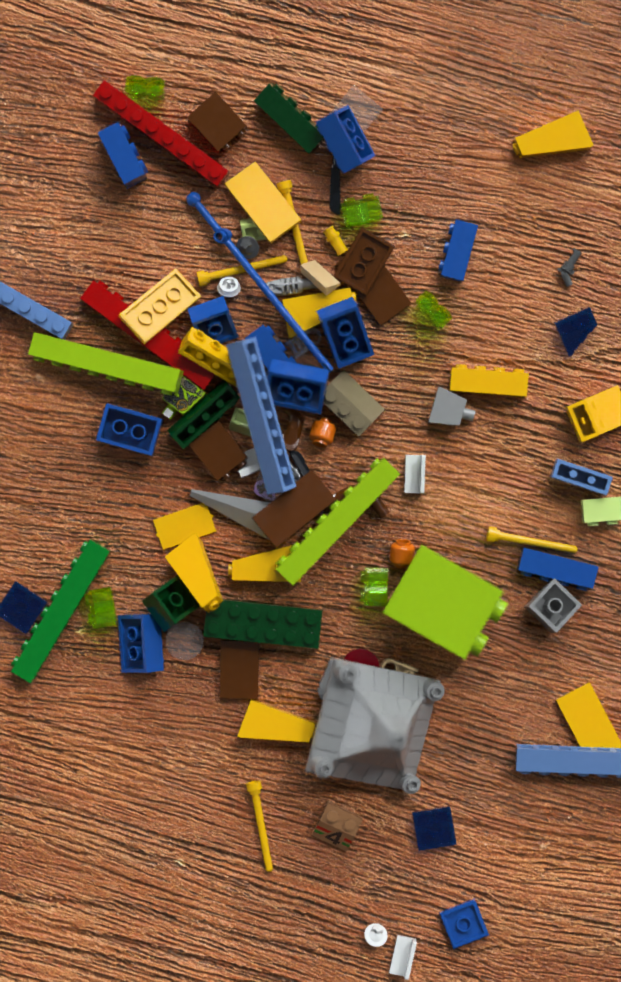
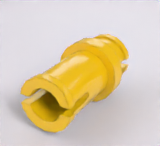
(335, 240)

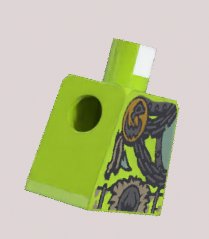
(186, 398)

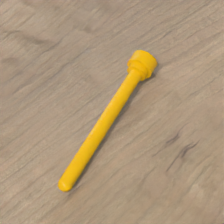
(285, 189)
(205, 277)
(495, 535)
(254, 789)

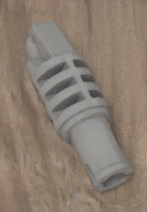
(290, 286)

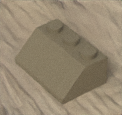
(351, 403)

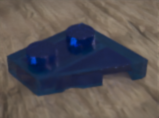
(575, 328)

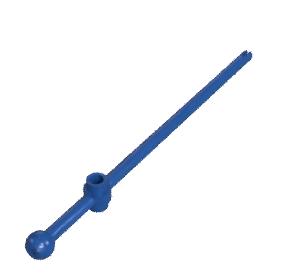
(224, 236)

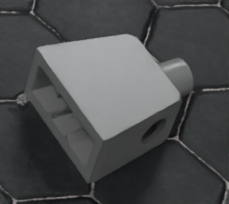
(449, 409)

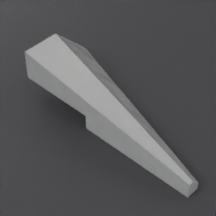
(236, 508)

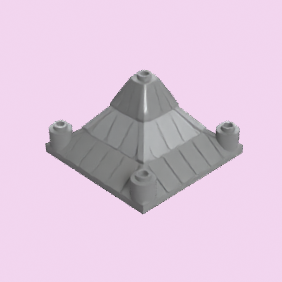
(373, 725)

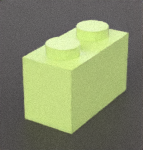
(601, 510)

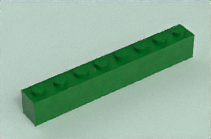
(60, 611)

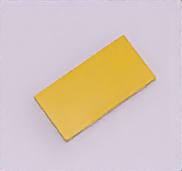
(262, 202)
(159, 306)
(588, 718)

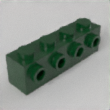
(290, 117)
(203, 414)

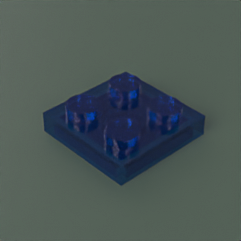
(21, 607)
(434, 828)

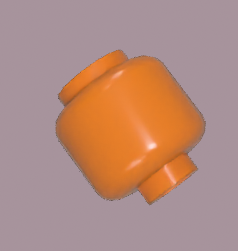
(322, 432)
(402, 553)

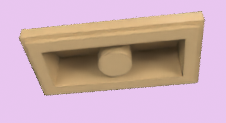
(319, 277)

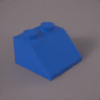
(214, 320)

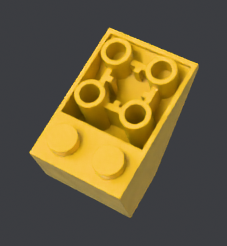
(596, 414)

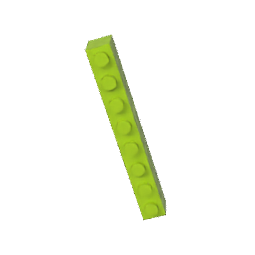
(105, 362)
(337, 521)

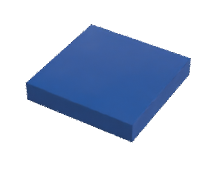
(464, 923)

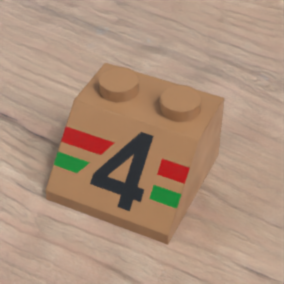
(337, 826)

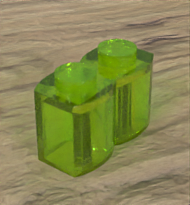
(151, 87)
(361, 211)
(437, 314)
(375, 586)
(102, 607)

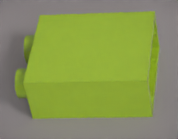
(445, 603)

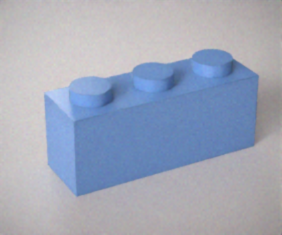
(581, 477)

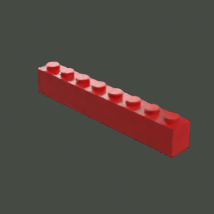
(161, 134)
(162, 344)

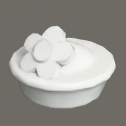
(228, 287)
(375, 935)

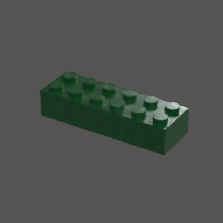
(264, 623)

